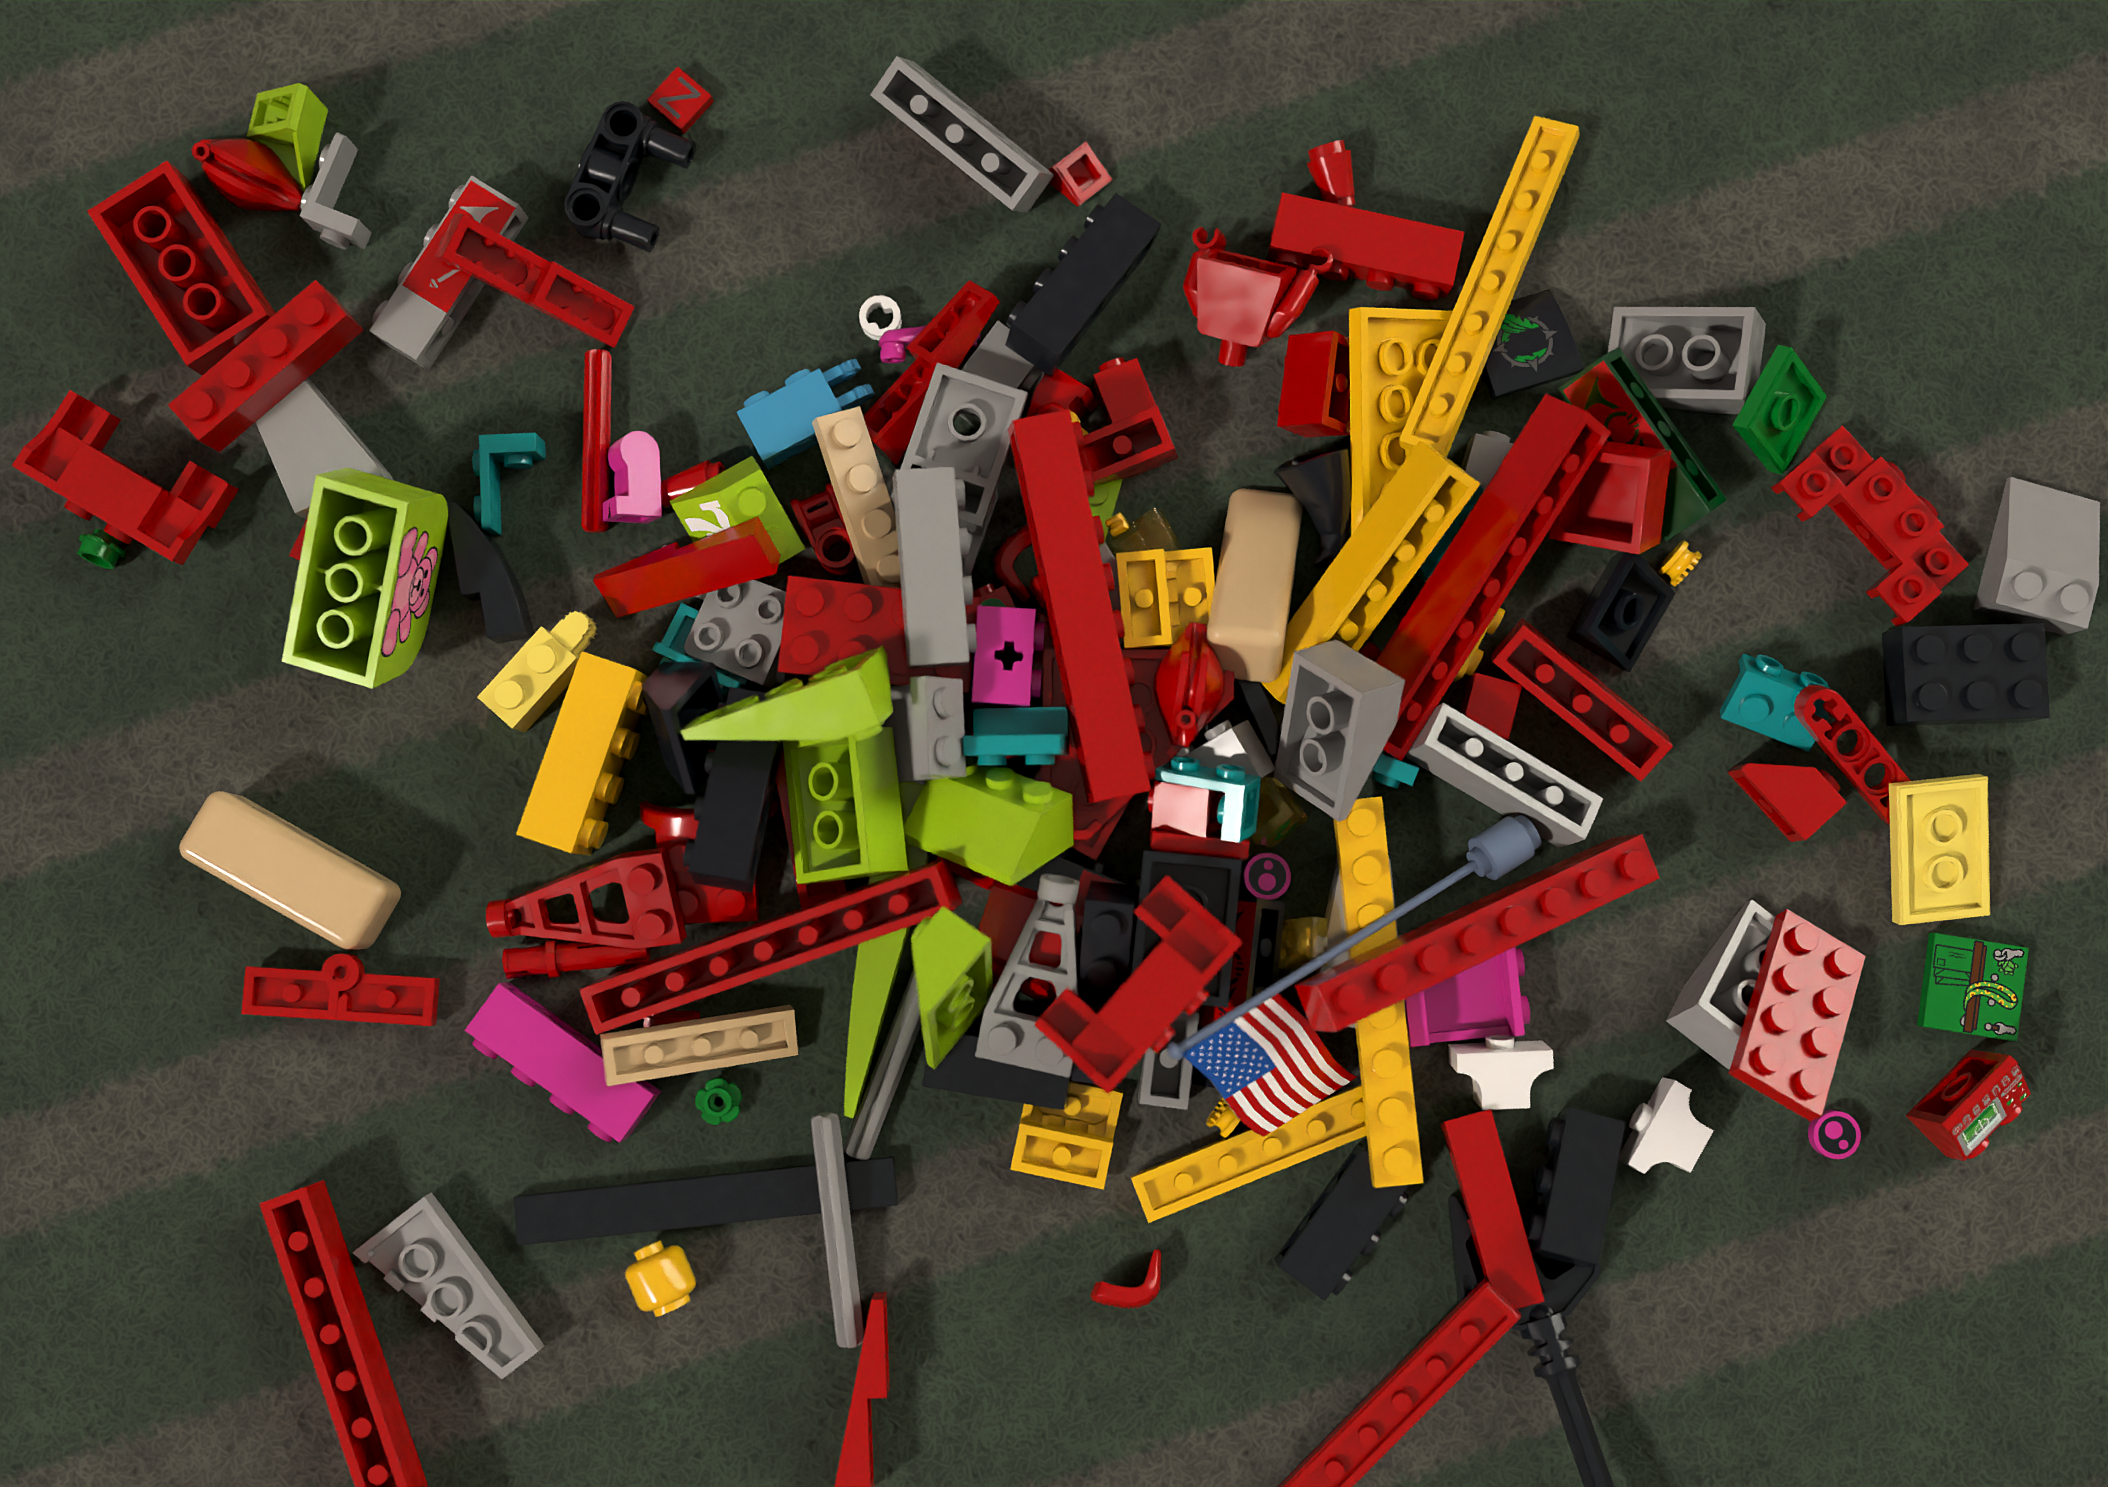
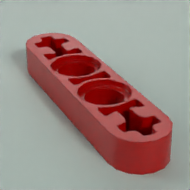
(1864, 754)

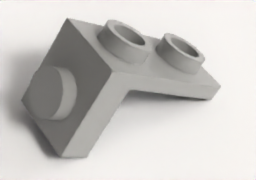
(320, 198)

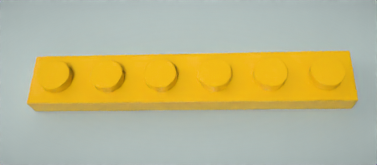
(1250, 1156)

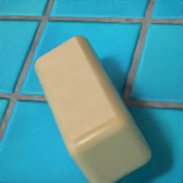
(1255, 583)
(290, 870)

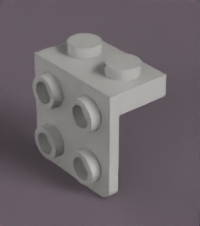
(742, 632)
(928, 728)

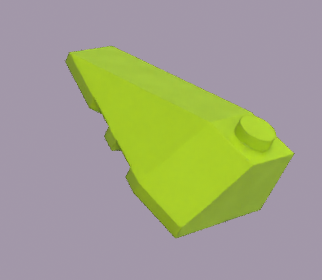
(836, 703)

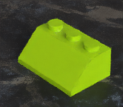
(845, 808)
(992, 821)
(951, 980)

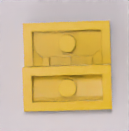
(1163, 594)
(1069, 1142)

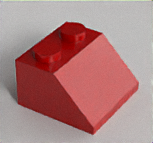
(1003, 922)

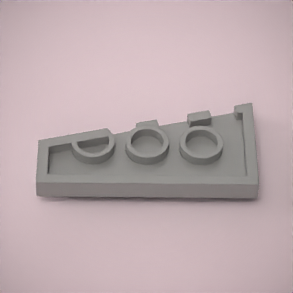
(445, 1275)

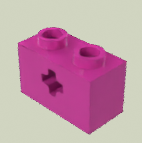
(1000, 629)

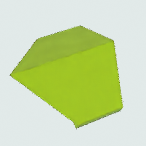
(291, 125)

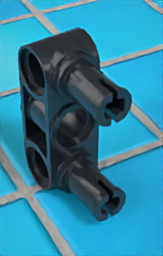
(611, 169)

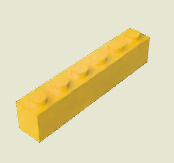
(1379, 557)

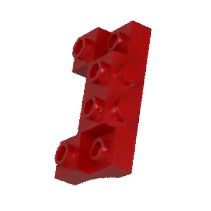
(71, 463)
(1883, 515)
(1151, 998)

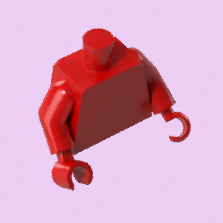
(1245, 297)

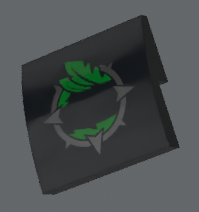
(1531, 347)

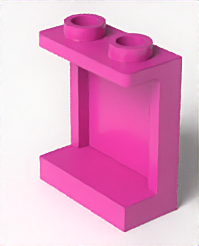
(1471, 1003)

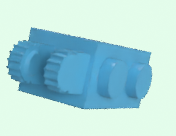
(783, 420)

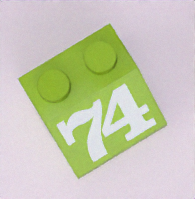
(733, 499)

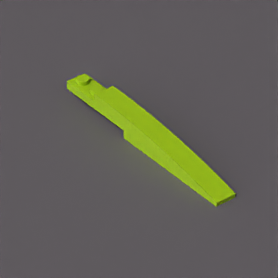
(875, 977)

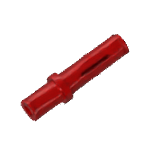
(566, 957)

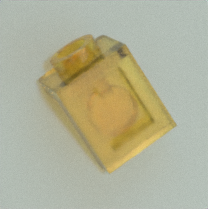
(1302, 942)

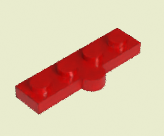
(340, 993)

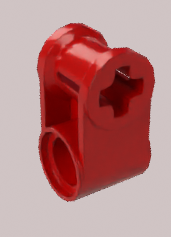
(824, 526)

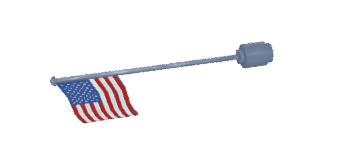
(1265, 1051)

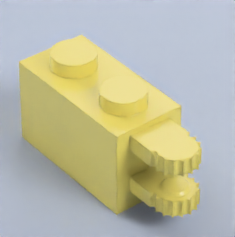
(539, 671)

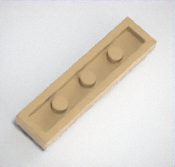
(861, 494)
(698, 1045)

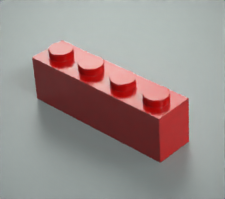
(1366, 246)
(265, 367)
(1581, 699)

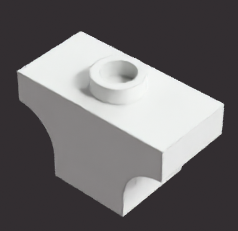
(1501, 1069)
(1665, 1131)

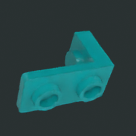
(516, 452)
(1236, 808)

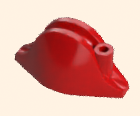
(248, 174)
(1188, 685)

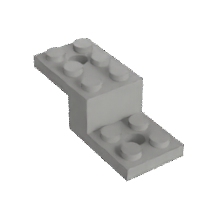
(975, 457)

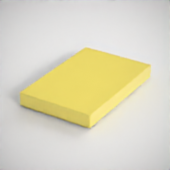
(1939, 849)

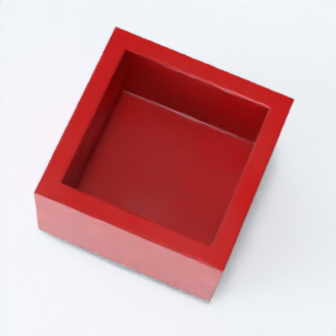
(1618, 500)

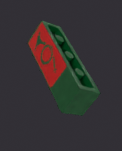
(1627, 408)

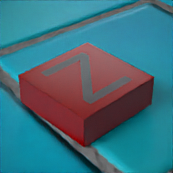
(680, 100)

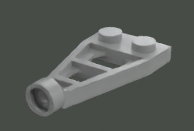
(1012, 1035)

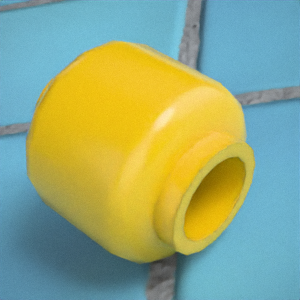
(660, 1278)

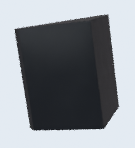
(1622, 610)

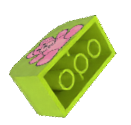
(365, 577)

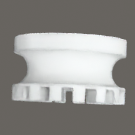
(888, 306)

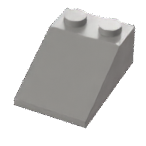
(1693, 354)
(2042, 559)
(1335, 724)
(1720, 989)

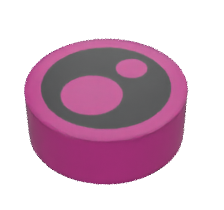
(1266, 876)
(1834, 1134)

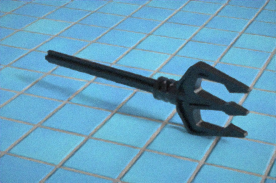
(1544, 1325)

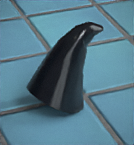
(1324, 488)

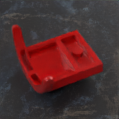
(698, 901)

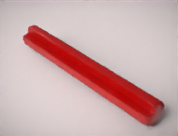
(596, 439)

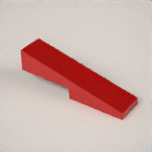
(534, 280)
(941, 341)
(684, 572)
(1492, 1207)
(871, 1381)

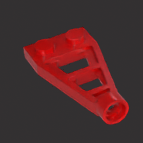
(648, 894)

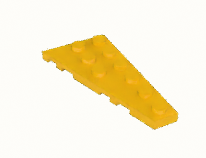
(1387, 368)

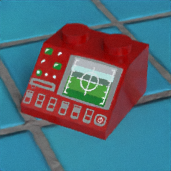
(1971, 1103)

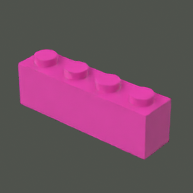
(560, 1061)

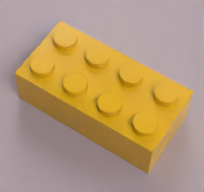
(586, 757)

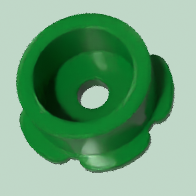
(100, 549)
(731, 1098)

